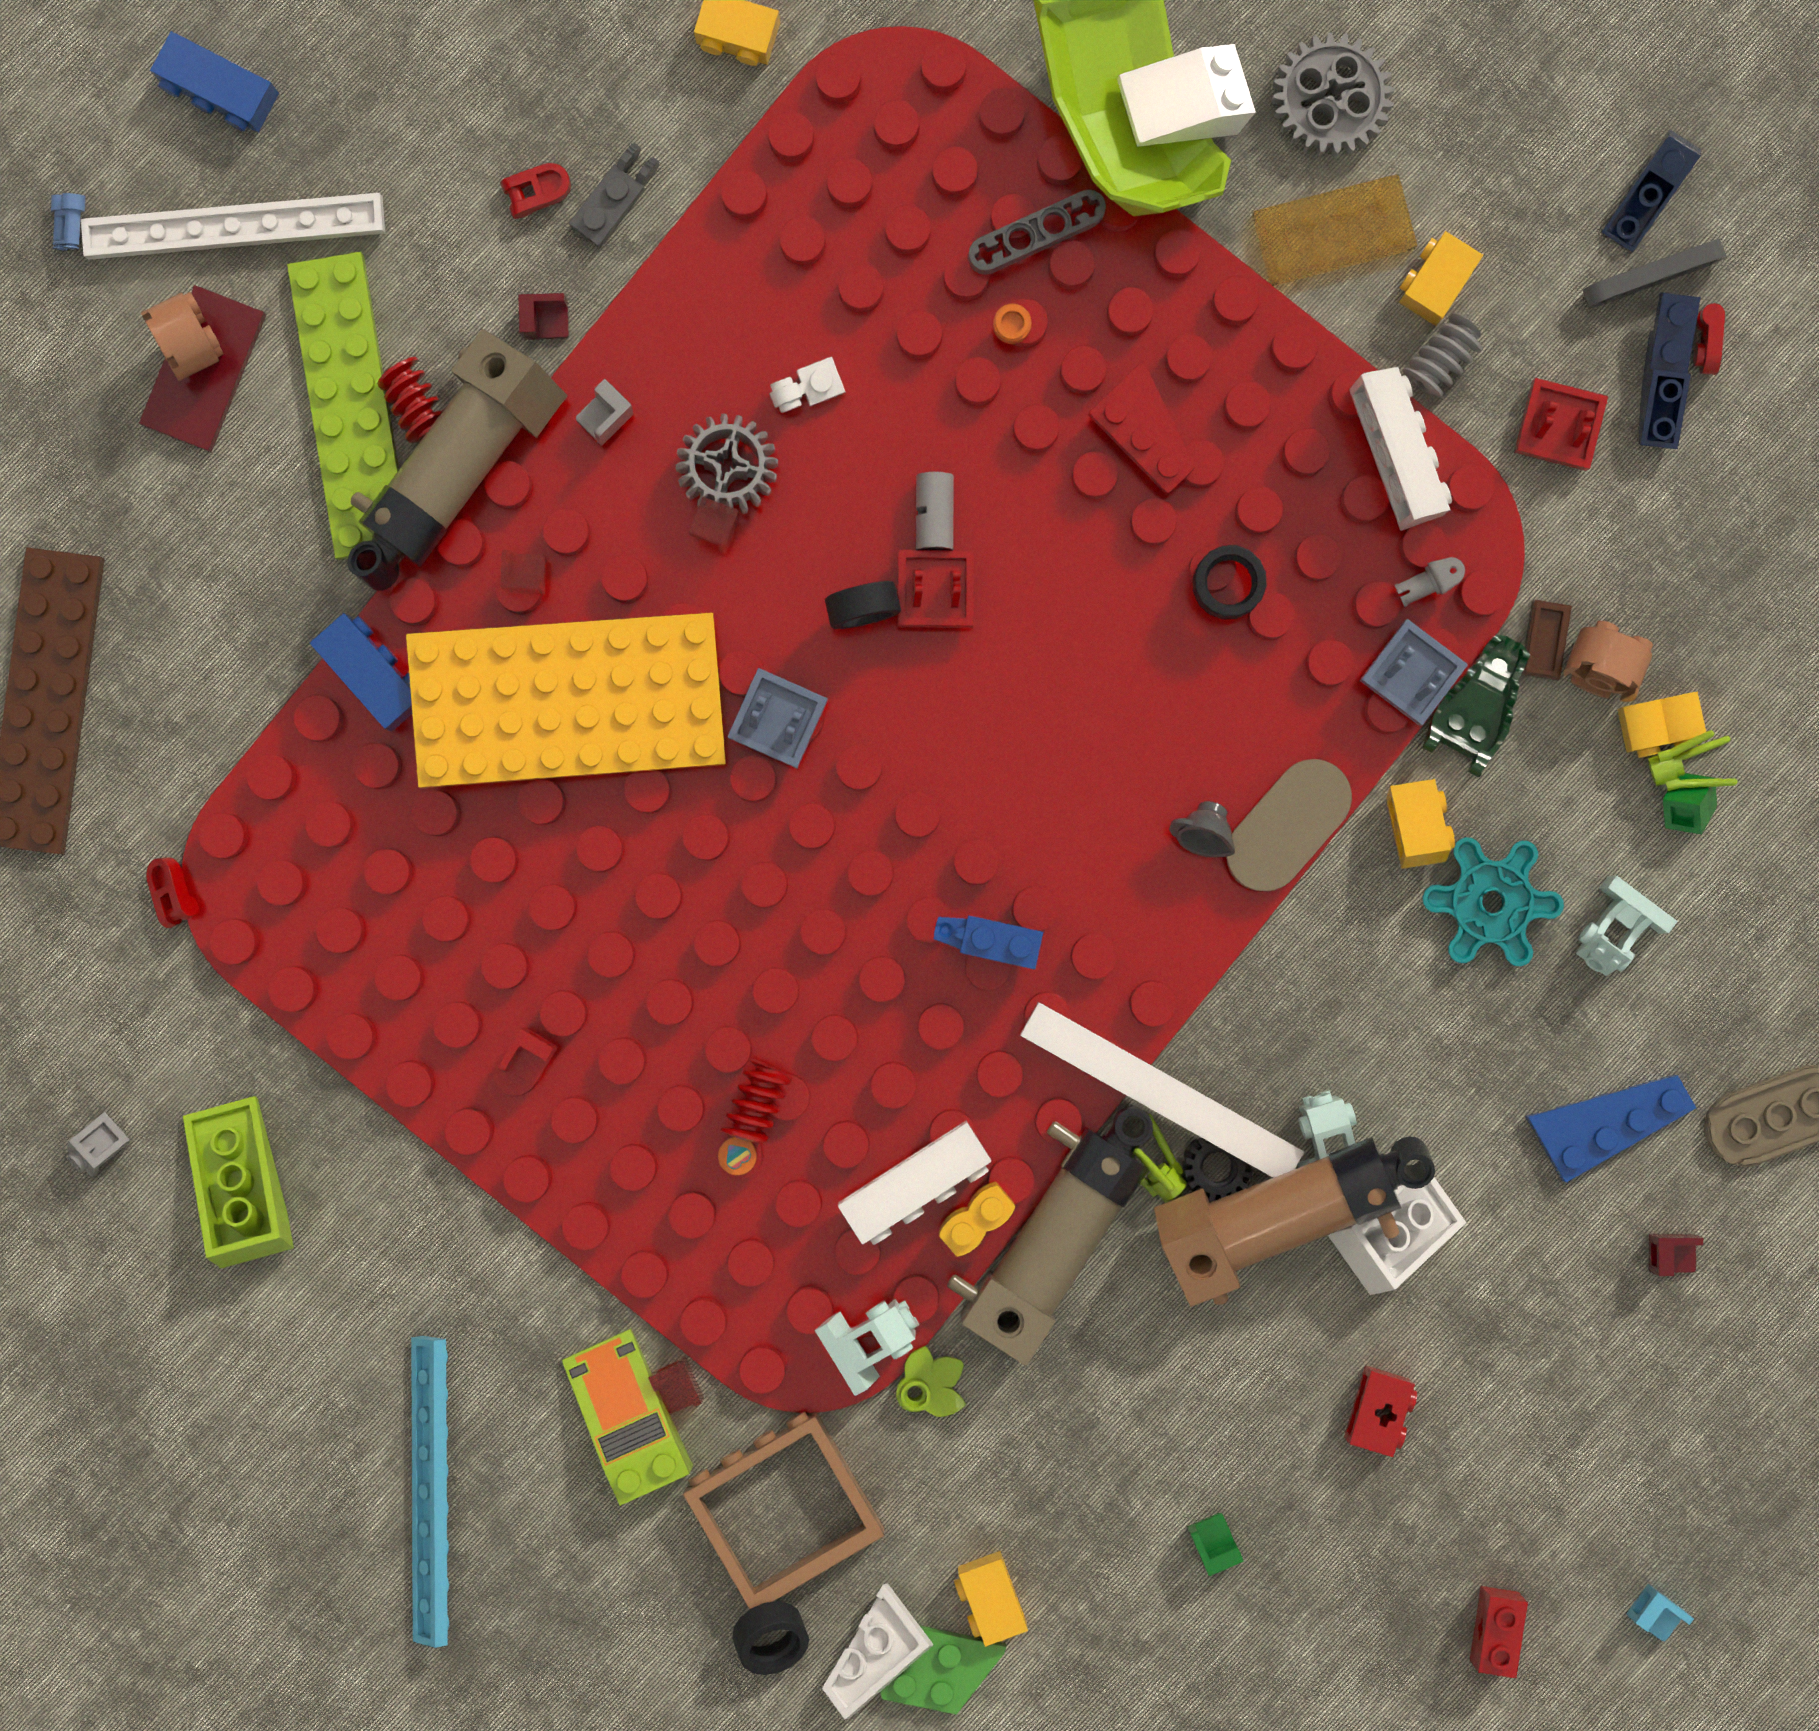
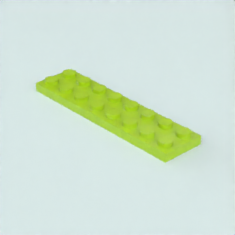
(342, 386)

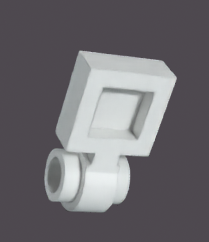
(817, 382)

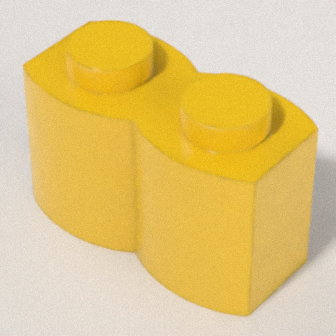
(1661, 723)
(985, 1212)

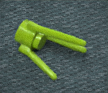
(1668, 764)
(1164, 1179)

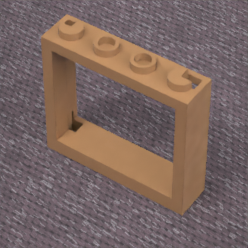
(816, 1562)

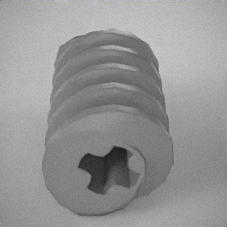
(1443, 355)

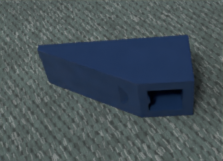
(1652, 190)

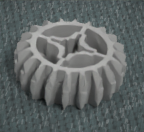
(711, 460)

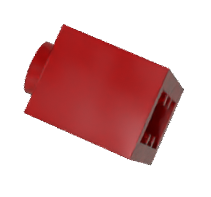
(1374, 1392)
(1498, 1632)

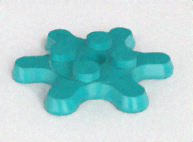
(1519, 901)

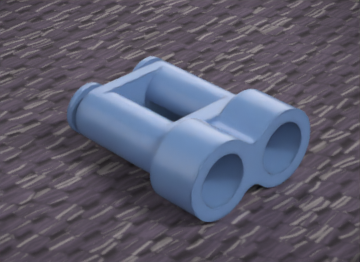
(67, 220)

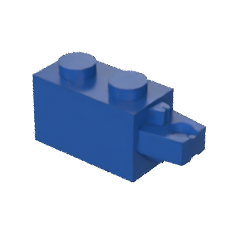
(990, 940)

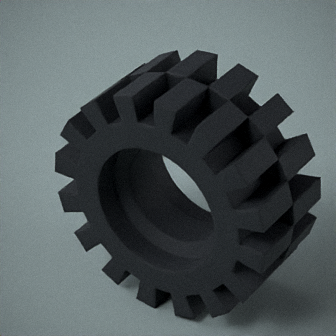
(1195, 1176)

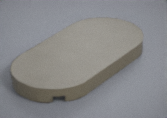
(1289, 825)
(1766, 1118)

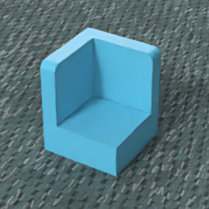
(1657, 1613)

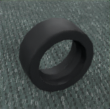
(1249, 561)
(862, 605)
(762, 1620)

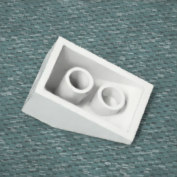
(1187, 97)
(1423, 1225)

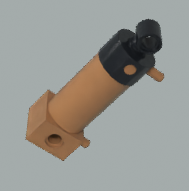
(1344, 1189)

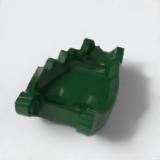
(1479, 707)

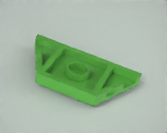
(945, 1673)

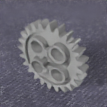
(1319, 64)

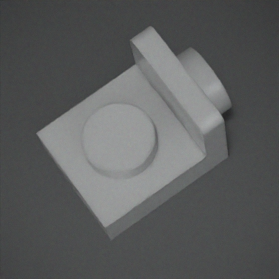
(95, 1145)

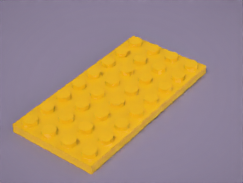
(565, 699)

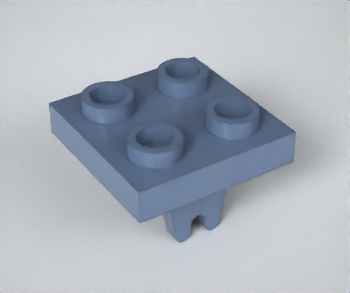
(1413, 672)
(777, 718)

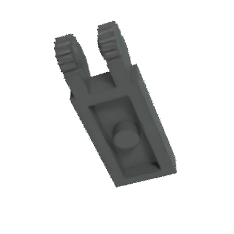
(613, 198)

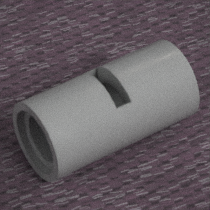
(935, 511)

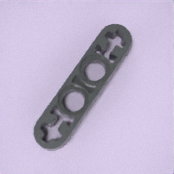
(1038, 235)
(1654, 273)

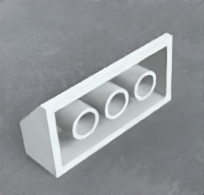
(1400, 447)

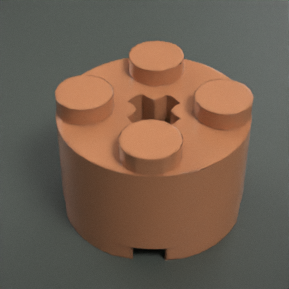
(180, 336)
(1609, 661)

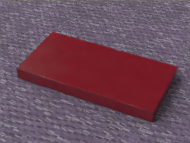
(199, 404)

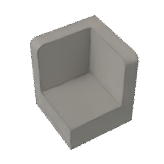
(605, 413)

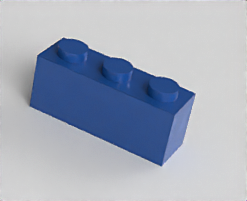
(213, 83)
(366, 669)

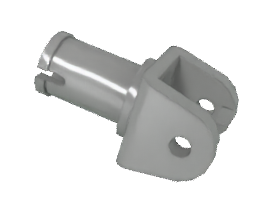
(1435, 579)

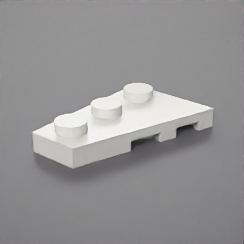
(877, 1655)

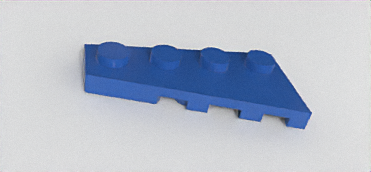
(1600, 1127)

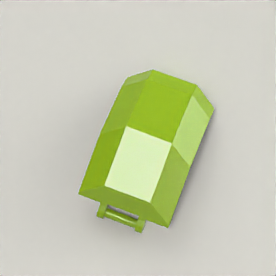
(1084, 53)

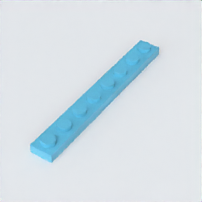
(429, 1491)

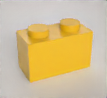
(737, 29)
(1440, 278)
(1419, 823)
(991, 1598)

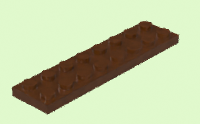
(46, 697)

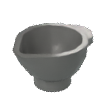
(1205, 831)

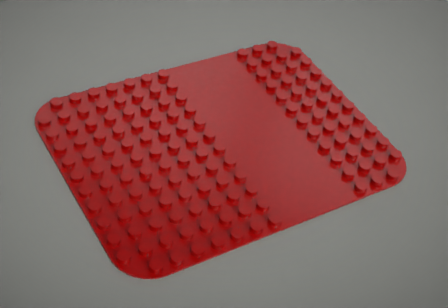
(953, 771)

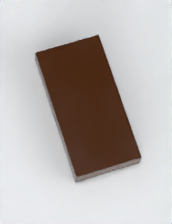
(1546, 639)

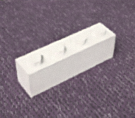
(915, 1182)

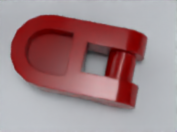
(549, 183)
(1709, 352)
(170, 892)

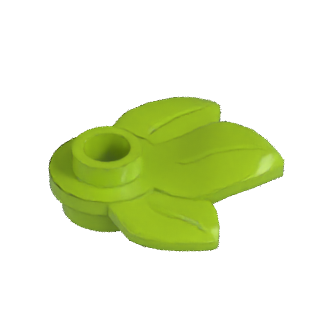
(935, 1380)

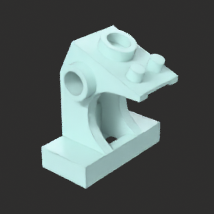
(1631, 911)
(1324, 1118)
(891, 1326)

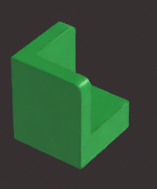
(1689, 807)
(1215, 1544)

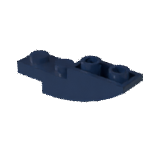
(1666, 371)

